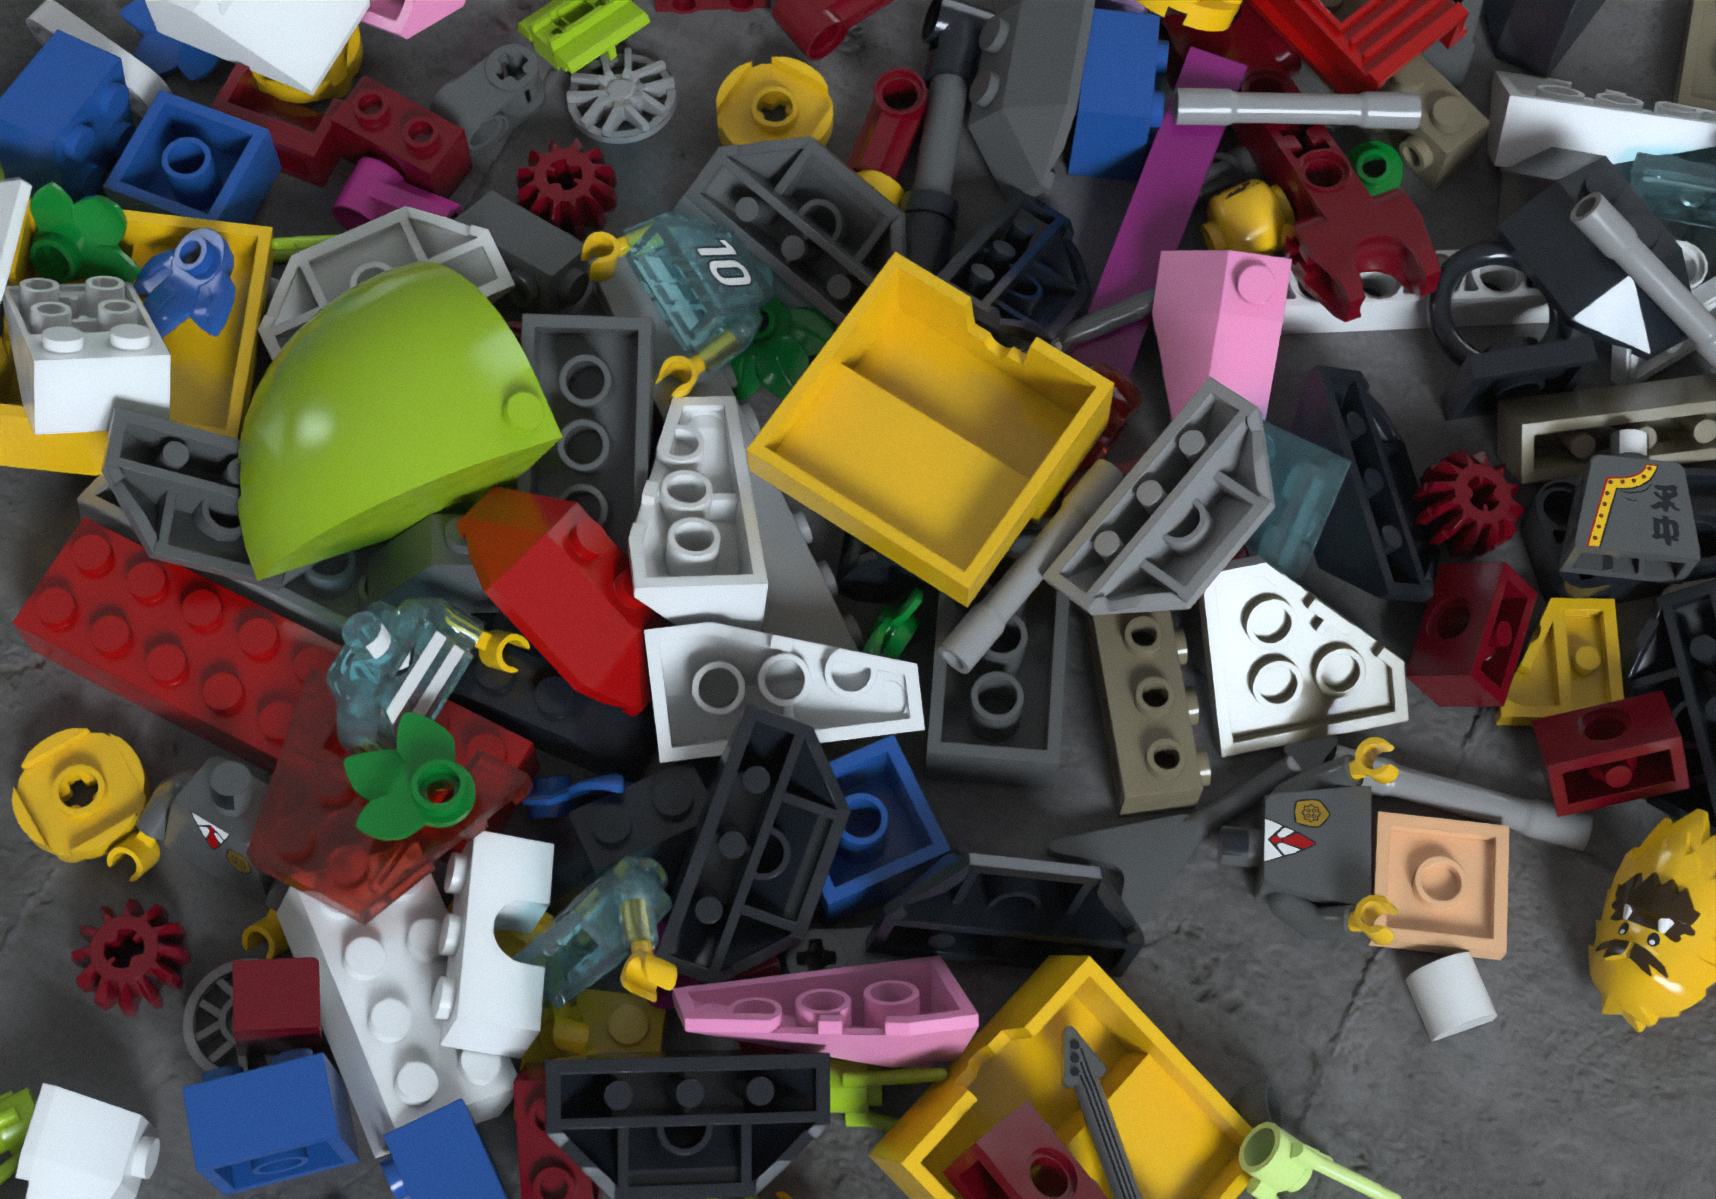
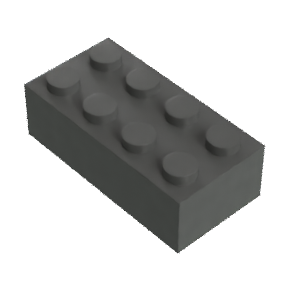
(602, 398)
(1008, 711)

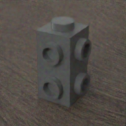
(536, 253)

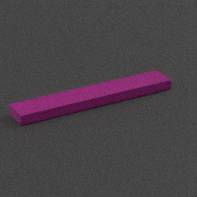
(1159, 210)

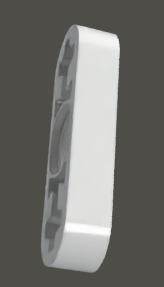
(139, 78)

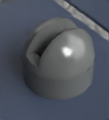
(1259, 1104)

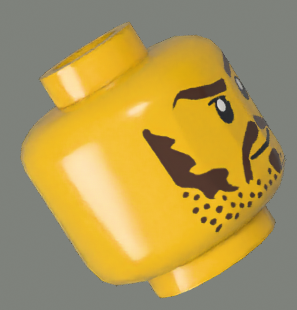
(1247, 219)

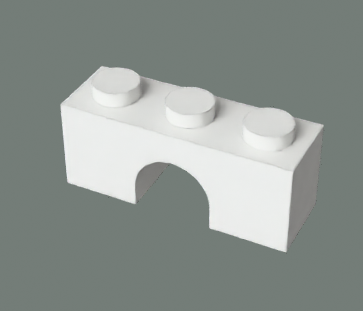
(486, 996)

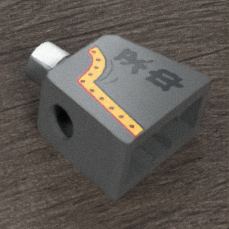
(1631, 516)

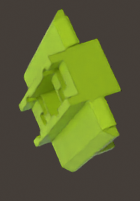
(579, 31)

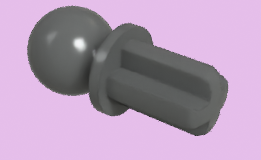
(1228, 171)

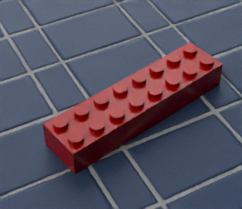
(205, 654)

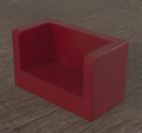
(300, 135)
(276, 1005)

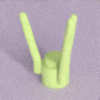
(1286, 1164)

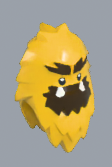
(1659, 925)

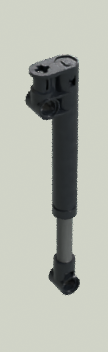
(930, 225)

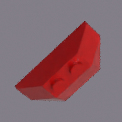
(564, 591)

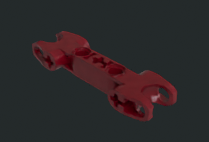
(1337, 220)

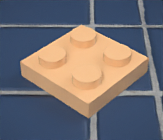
(1444, 882)

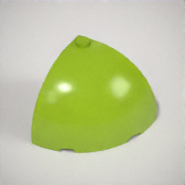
(383, 414)

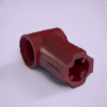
(821, 25)
(888, 131)

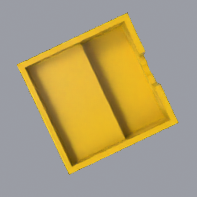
(207, 373)
(931, 431)
(1169, 1117)

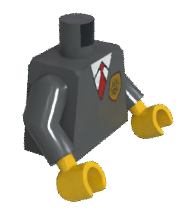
(210, 822)
(1317, 849)

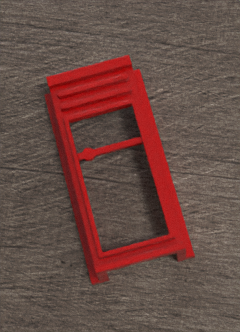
(1367, 44)

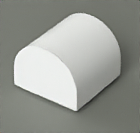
(1450, 996)

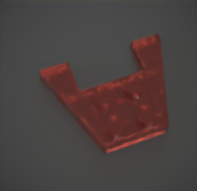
(311, 812)

